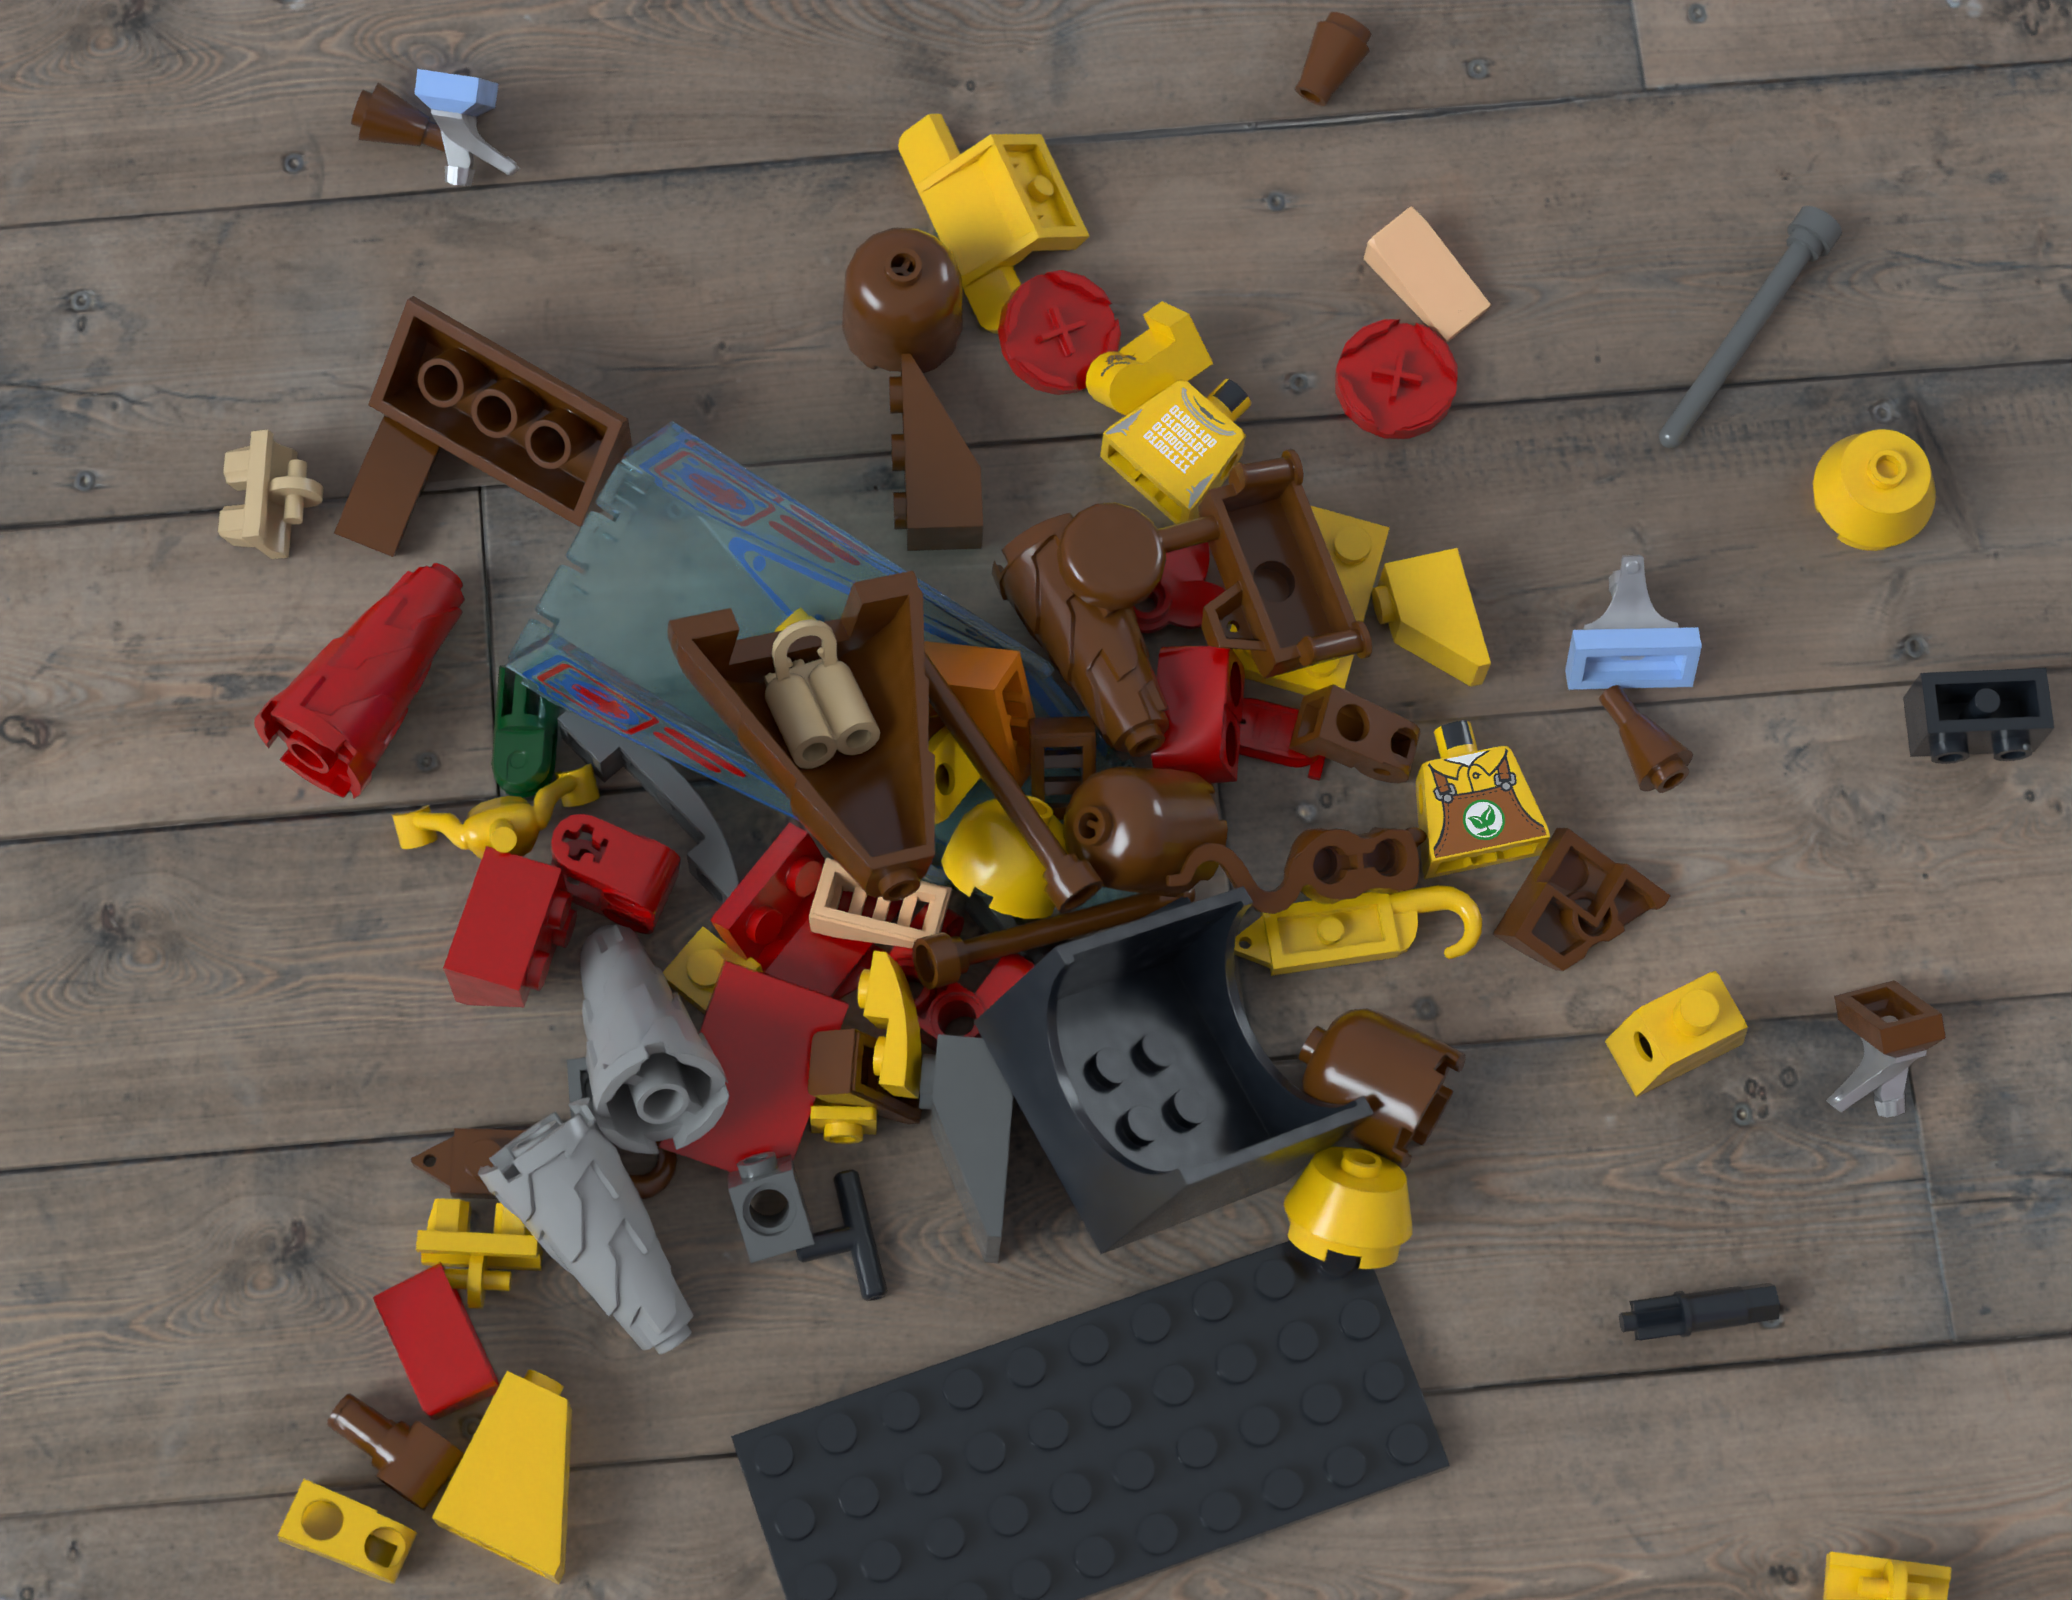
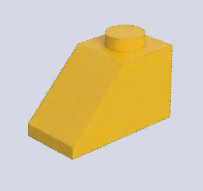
(1433, 614)

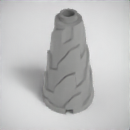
(643, 1054)
(592, 1221)

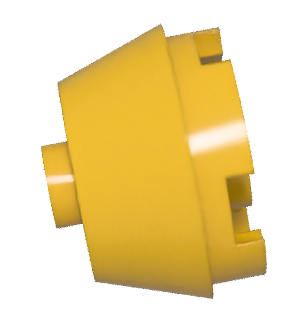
(1874, 489)
(1351, 1206)

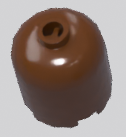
(899, 311)
(1142, 826)
(1388, 1065)

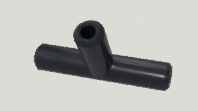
(853, 1236)

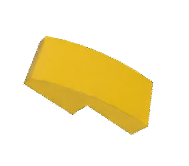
(890, 1006)

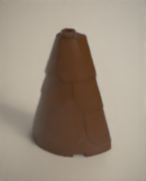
(864, 807)

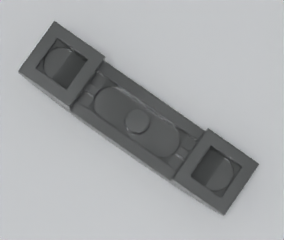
(608, 752)

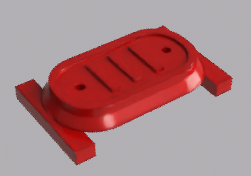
(1269, 735)

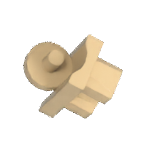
(274, 495)

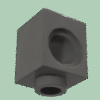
(770, 1234)

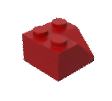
(508, 931)

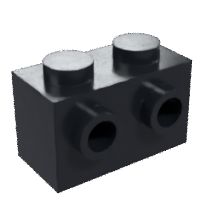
(1978, 714)

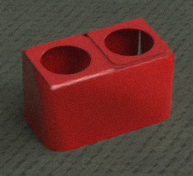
(1204, 712)
(436, 1343)

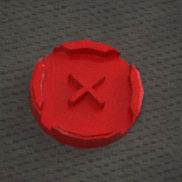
(1056, 330)
(1396, 379)

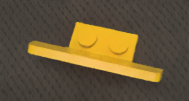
(991, 206)

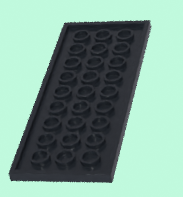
(1101, 1442)

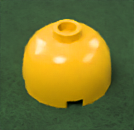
(997, 860)

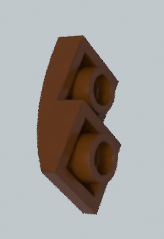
(387, 487)

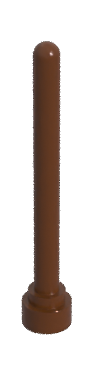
(1067, 878)
(943, 958)

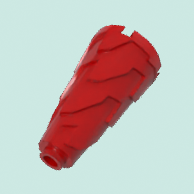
(359, 686)

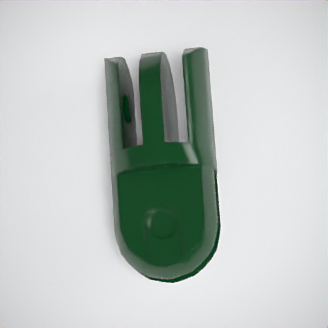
(523, 737)

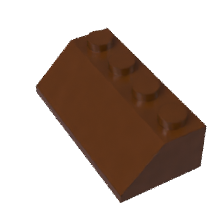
(499, 412)

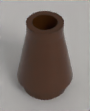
(1333, 55)

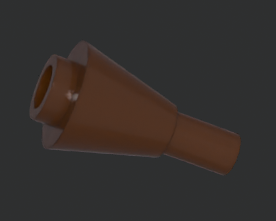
(393, 120)
(1653, 753)

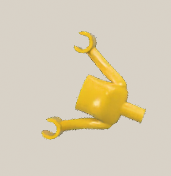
(502, 822)

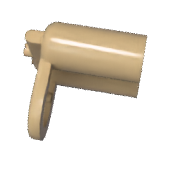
(817, 701)

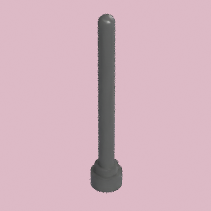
(1810, 236)

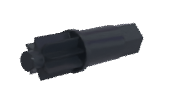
(1700, 1311)

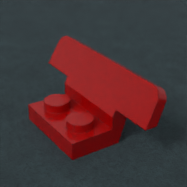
(771, 913)

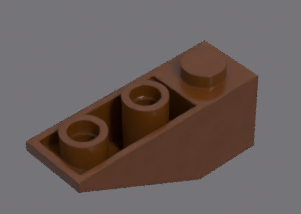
(940, 472)

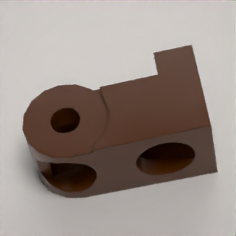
(1355, 734)

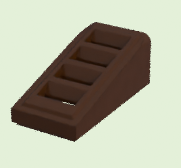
(1060, 733)
(845, 1076)

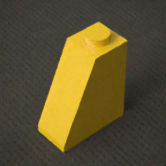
(516, 1477)

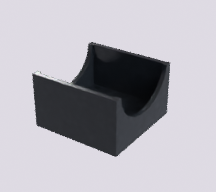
(1151, 1076)

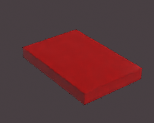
(763, 1042)

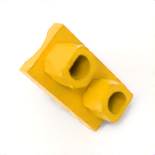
(453, 1245)
(1883, 1579)

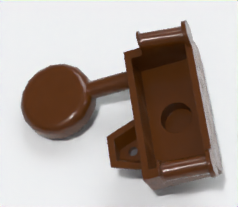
(1268, 554)

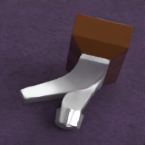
(1894, 1033)

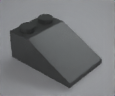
(971, 1130)

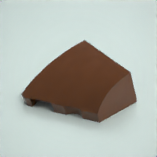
(1574, 902)

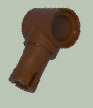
(409, 1458)

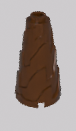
(1090, 646)

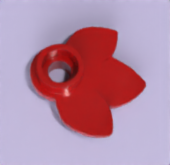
(1181, 591)

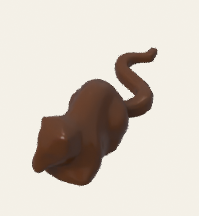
(1322, 866)

